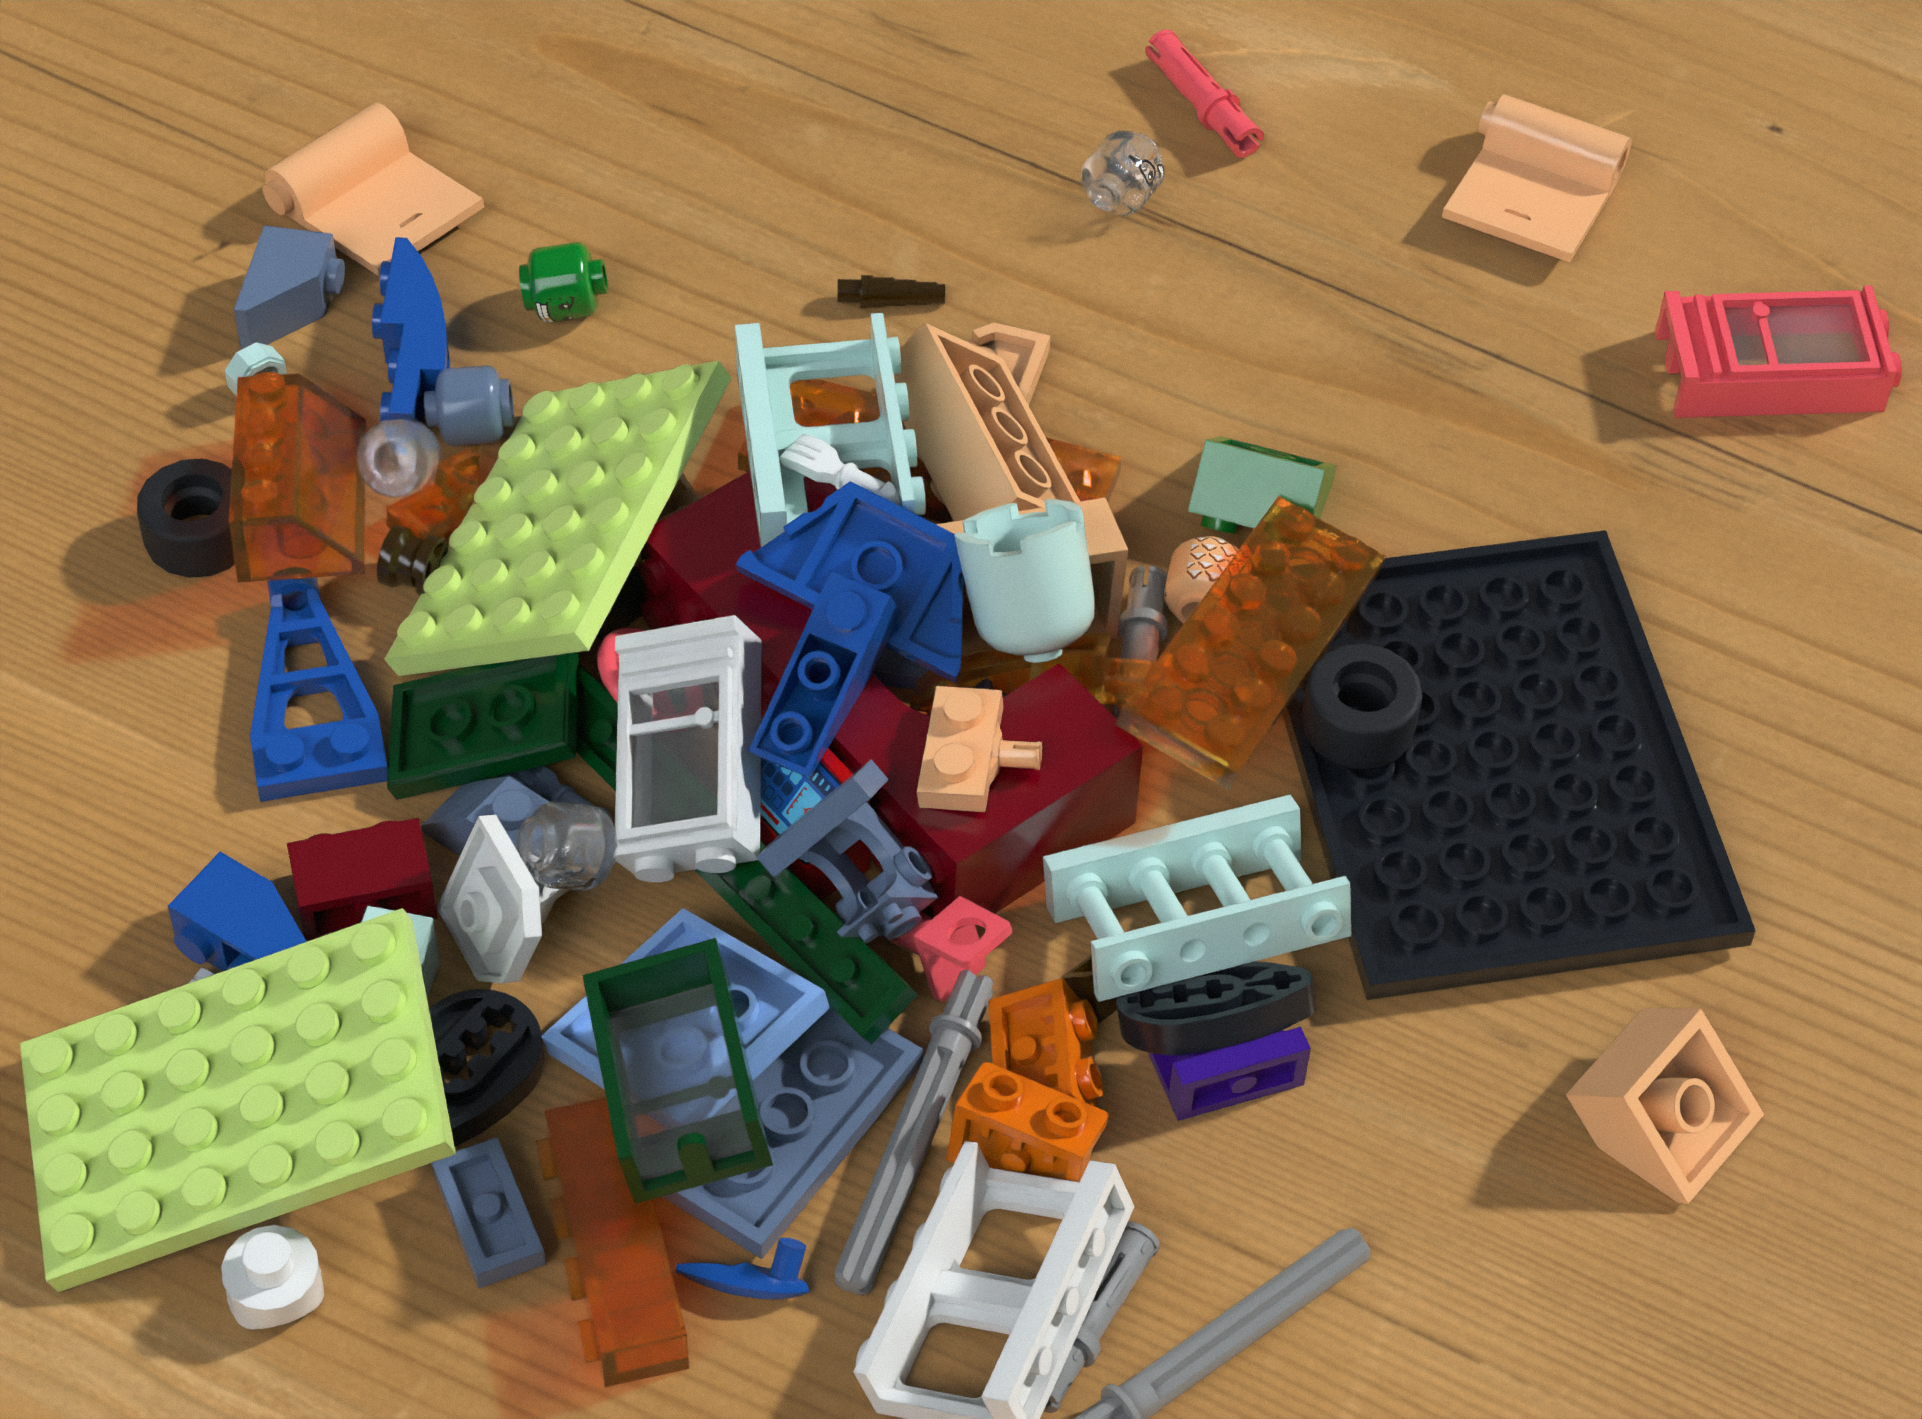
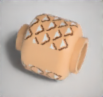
(1193, 572)

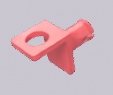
(952, 943)

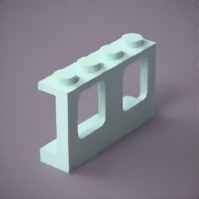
(771, 429)

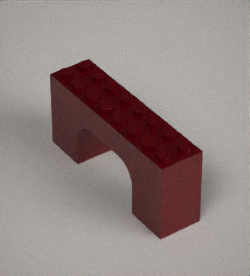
(988, 857)

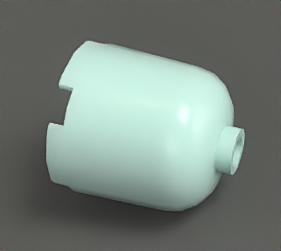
(1028, 578)

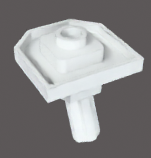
(495, 905)

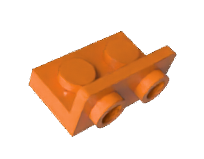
(1048, 1038)
(1025, 1125)

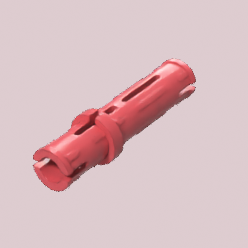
(1214, 105)

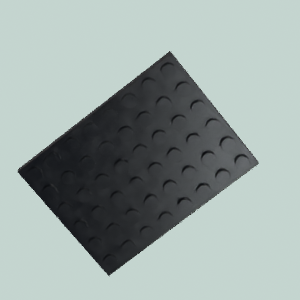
(1543, 785)

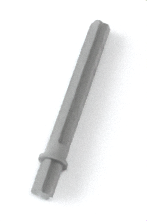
(952, 1039)
(1233, 1330)

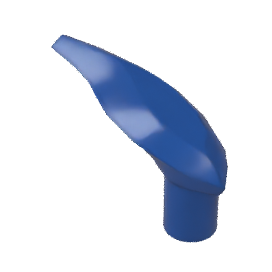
(751, 1280)

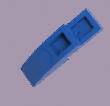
(411, 332)

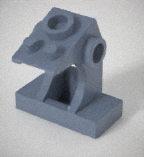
(868, 908)

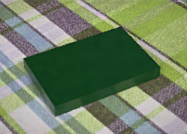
(482, 723)

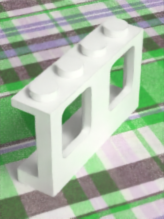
(1036, 1313)

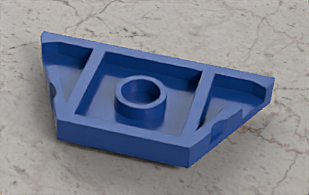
(881, 548)

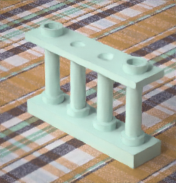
(1185, 857)

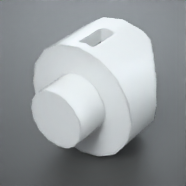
(271, 1277)

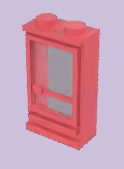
(1778, 353)

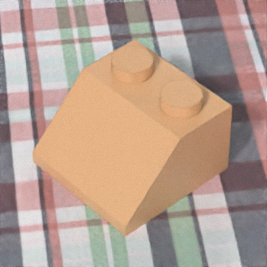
(1667, 1101)

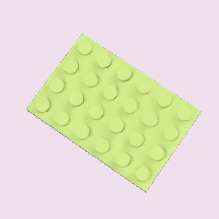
(559, 521)
(233, 1100)

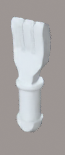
(822, 464)

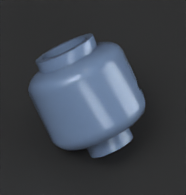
(470, 405)

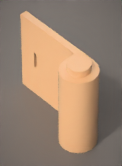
(1538, 177)
(367, 189)

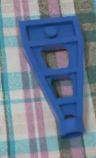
(320, 754)

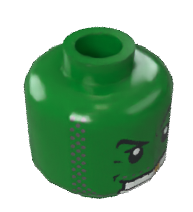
(562, 282)

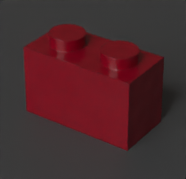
(359, 869)

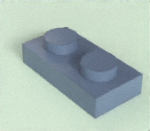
(488, 1213)

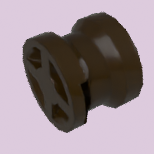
(409, 558)

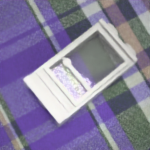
(683, 748)

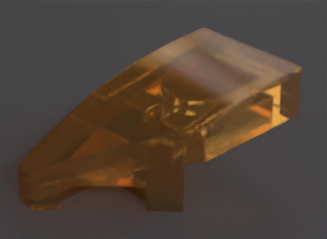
(445, 502)

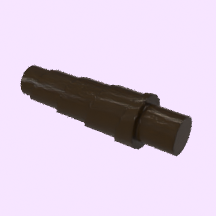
(889, 291)

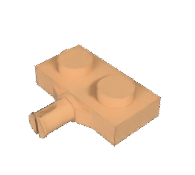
(968, 750)

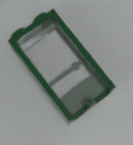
(675, 1071)

